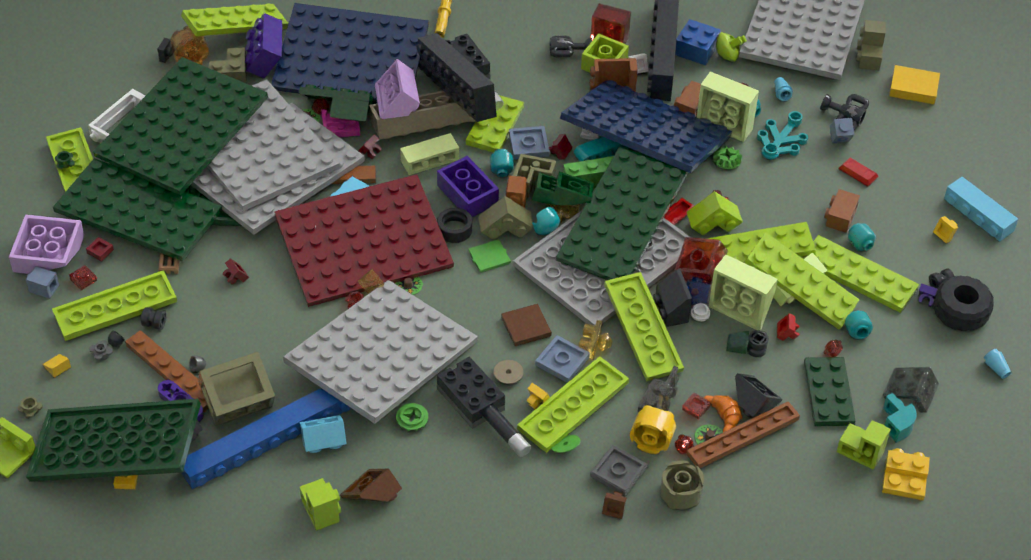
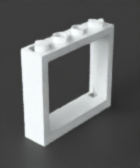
(113, 114)

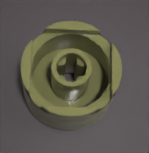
(681, 485)

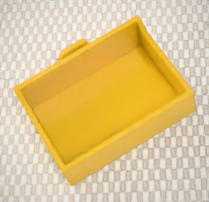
(914, 84)

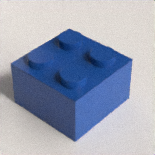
(697, 42)

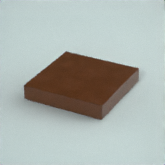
(526, 324)

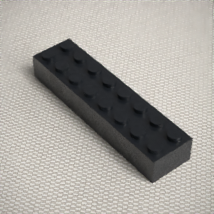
(663, 49)
(457, 77)

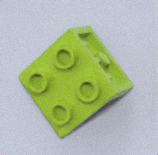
(15, 447)

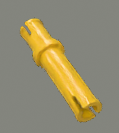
(444, 12)

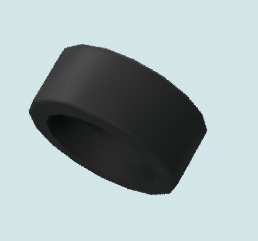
(455, 214)

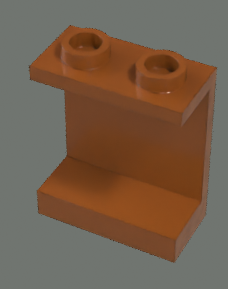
(620, 70)

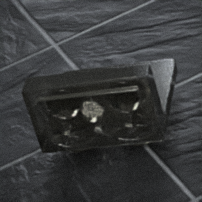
(914, 384)
(661, 392)

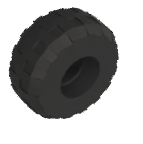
(959, 290)

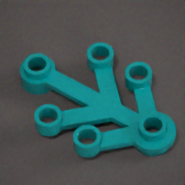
(772, 150)

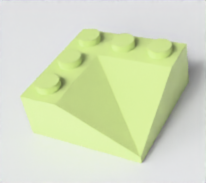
(728, 104)
(742, 292)

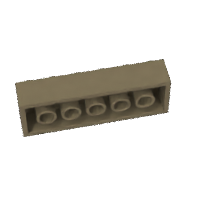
(434, 112)

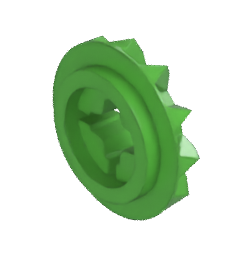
(722, 161)
(406, 412)

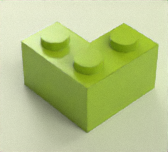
(714, 211)
(864, 445)
(321, 503)

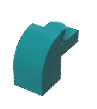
(901, 418)

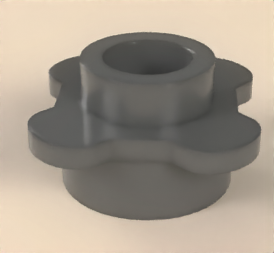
(101, 350)

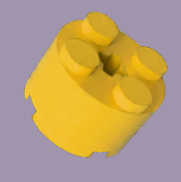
(653, 429)

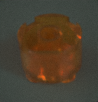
(189, 46)

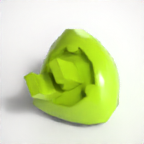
(728, 46)

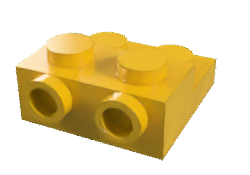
(905, 474)

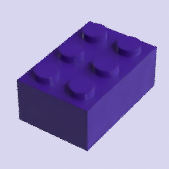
(263, 45)
(467, 186)

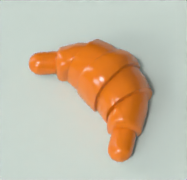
(727, 409)

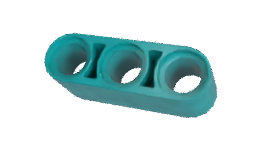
(597, 149)

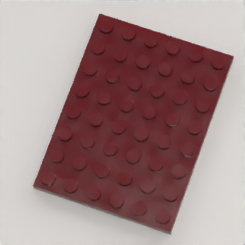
(361, 230)

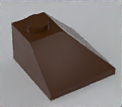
(373, 486)

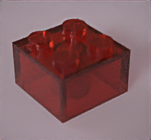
(611, 23)
(700, 258)

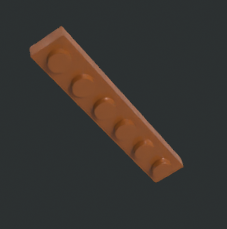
(165, 365)
(743, 435)

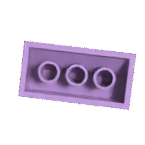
(397, 91)

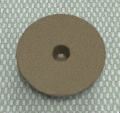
(508, 371)

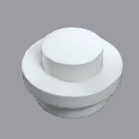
(700, 312)

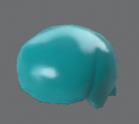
(546, 221)

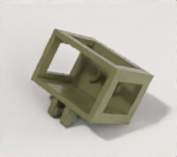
(236, 388)

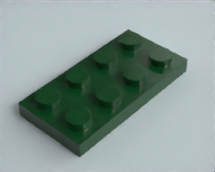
(328, 93)
(829, 391)

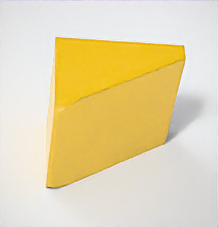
(57, 365)

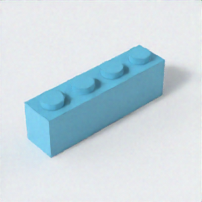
(981, 208)

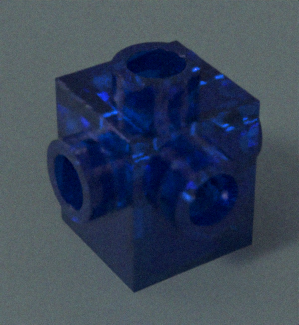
(703, 288)

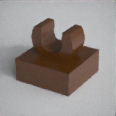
(614, 505)

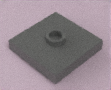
(618, 470)

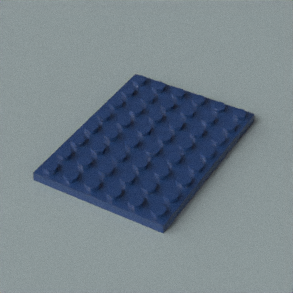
(344, 48)
(647, 125)

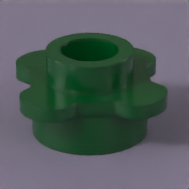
(64, 160)

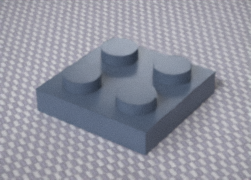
(529, 141)
(562, 359)

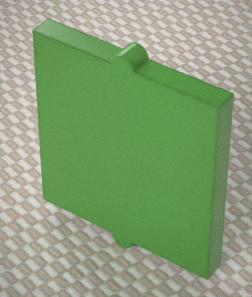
(489, 256)

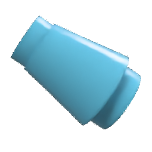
(783, 90)
(997, 363)

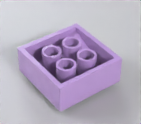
(45, 243)

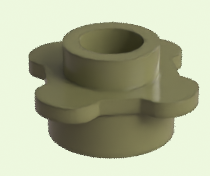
(32, 403)

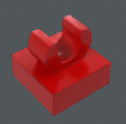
(787, 328)

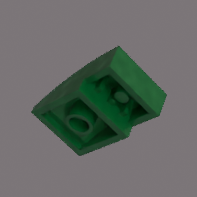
(349, 109)
(562, 189)

